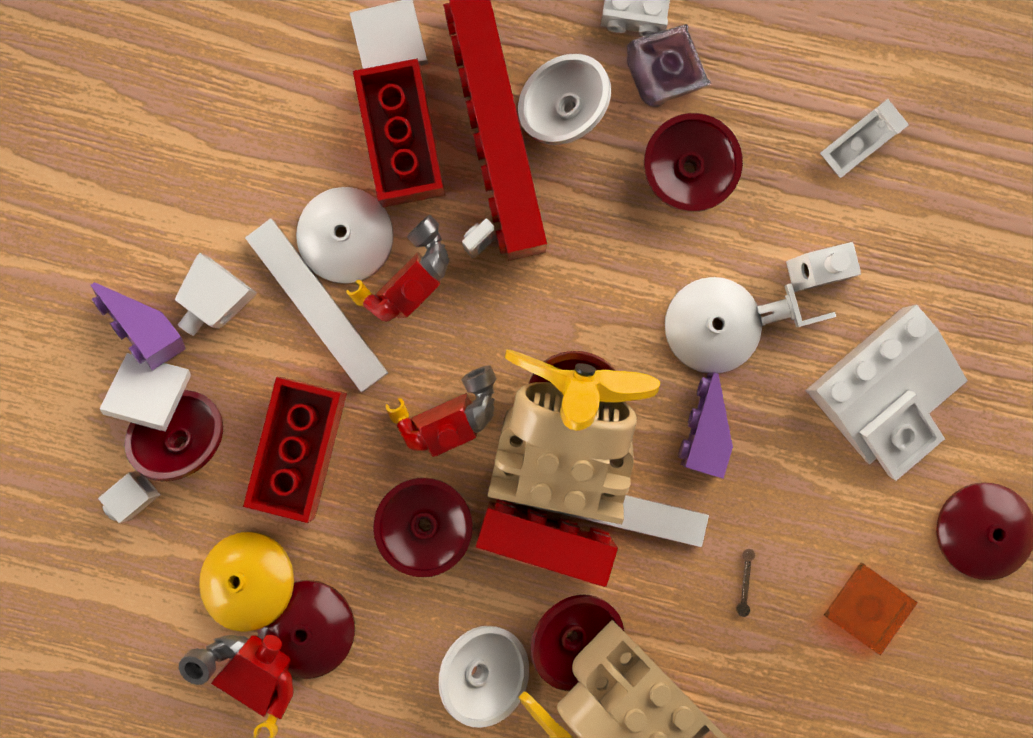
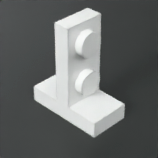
(864, 138)

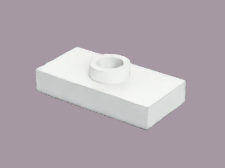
(478, 238)

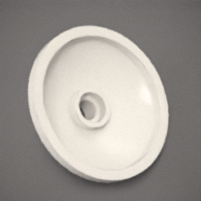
(555, 90)
(360, 250)
(691, 329)
(497, 683)

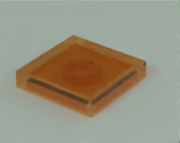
(870, 608)

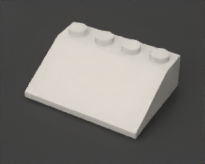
(894, 359)

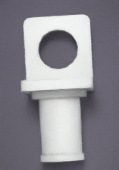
(788, 309)

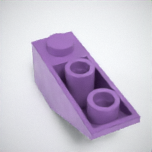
(147, 329)
(710, 437)

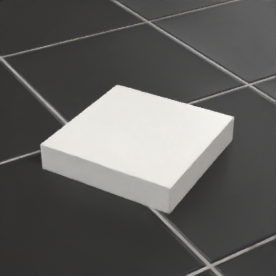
(388, 34)
(145, 394)
(902, 435)

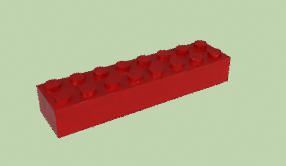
(499, 131)

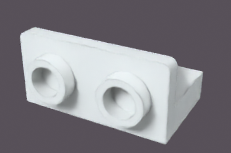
(635, 15)

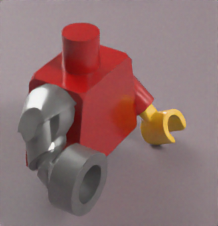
(413, 281)
(450, 422)
(253, 675)

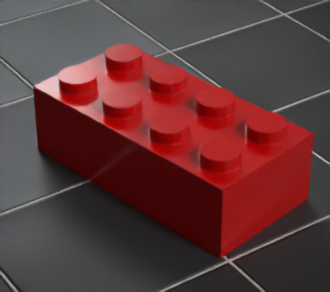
(399, 133)
(295, 449)
(547, 543)

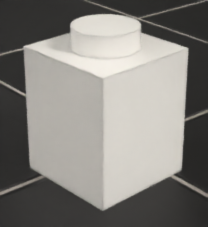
(128, 497)

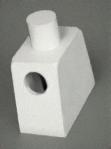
(824, 267)
(210, 295)

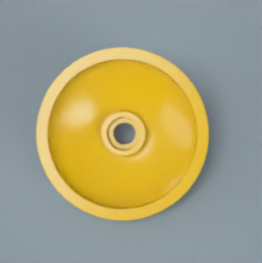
(264, 581)

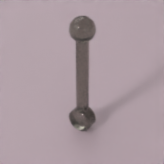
(742, 608)

